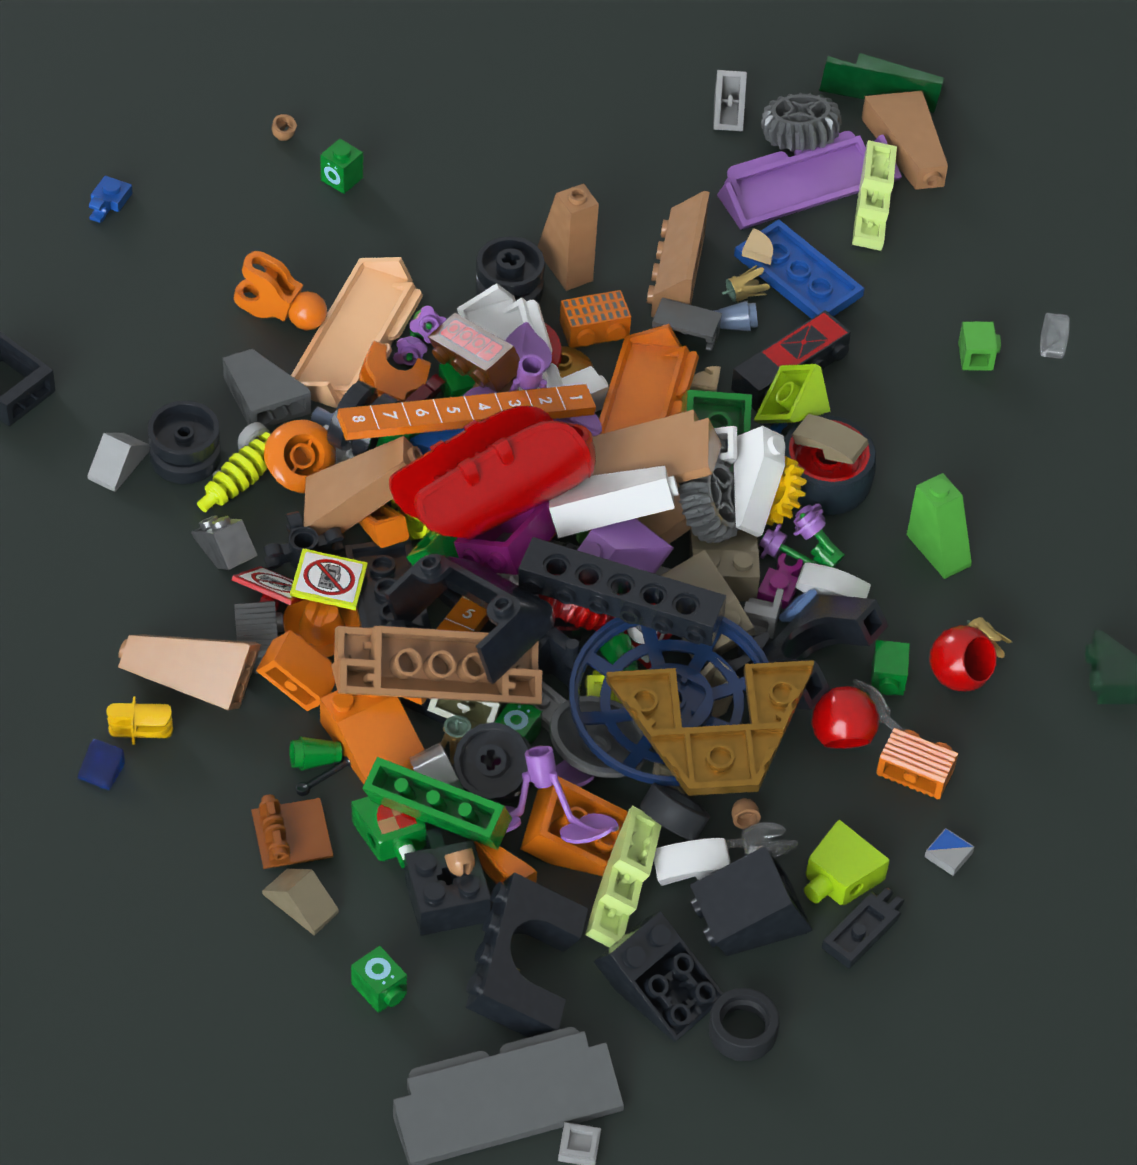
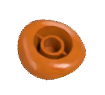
(298, 451)
(318, 622)

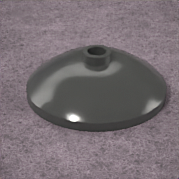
(573, 748)

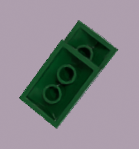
(878, 77)

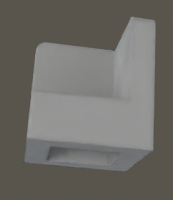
(764, 614)

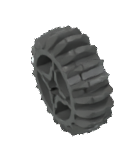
(801, 122)
(710, 504)

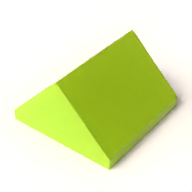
(794, 395)

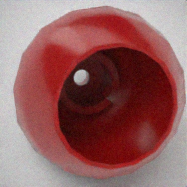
(963, 658)
(845, 718)

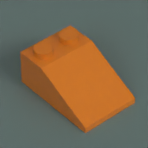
(369, 729)
(548, 817)

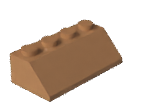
(679, 252)

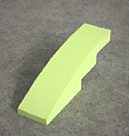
(874, 195)
(623, 877)

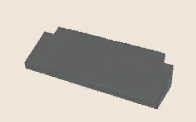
(505, 1096)

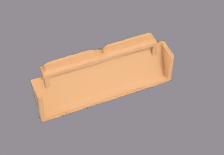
(369, 307)

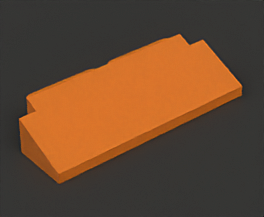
(648, 379)

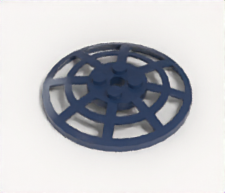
(693, 689)

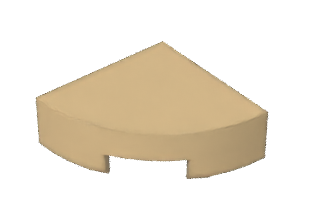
(758, 247)
(707, 379)

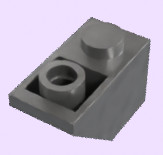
(225, 541)

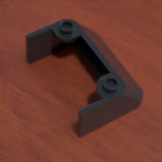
(517, 612)

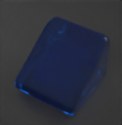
(102, 764)

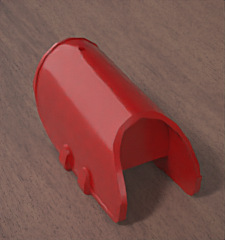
(494, 471)

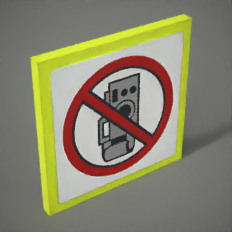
(328, 579)

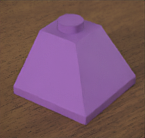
(628, 544)

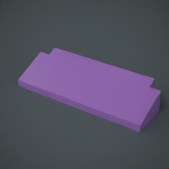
(786, 185)

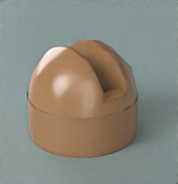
(279, 124)
(745, 813)
(460, 862)

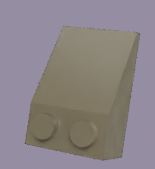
(736, 561)
(703, 573)

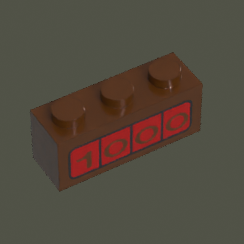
(475, 352)

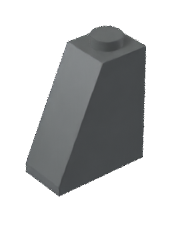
(264, 389)

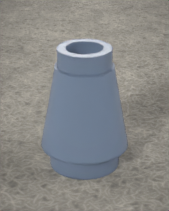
(739, 316)

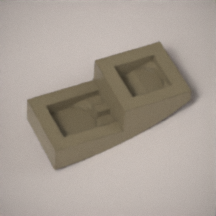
(835, 439)

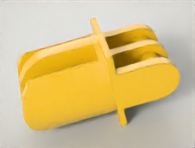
(139, 720)

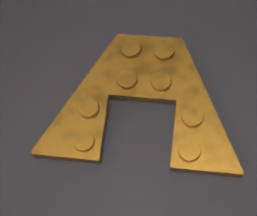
(720, 756)

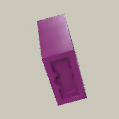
(508, 555)

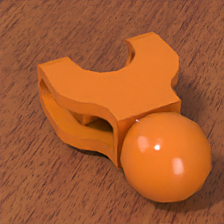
(278, 293)
(389, 380)

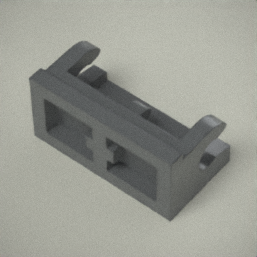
(689, 320)

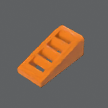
(386, 526)
(501, 864)

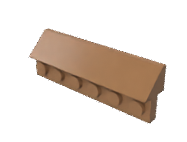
(427, 666)

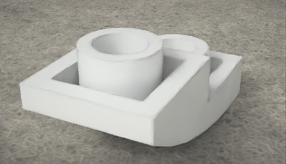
(831, 581)
(690, 859)

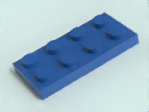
(804, 273)

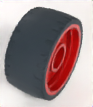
(832, 483)

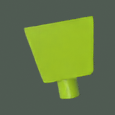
(844, 866)

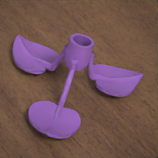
(534, 361)
(545, 773)

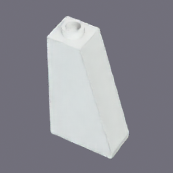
(613, 499)

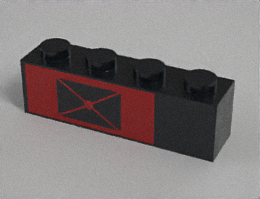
(814, 342)

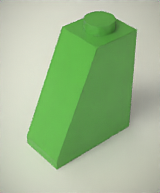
(940, 526)

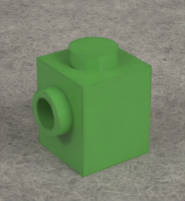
(978, 345)

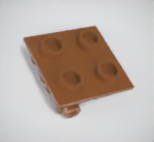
(291, 832)

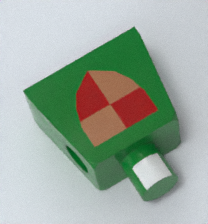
(387, 830)

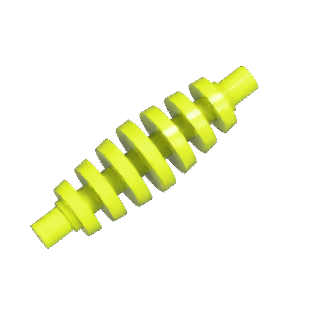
(236, 474)

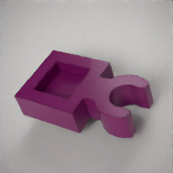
(783, 578)

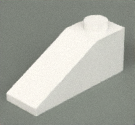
(757, 477)

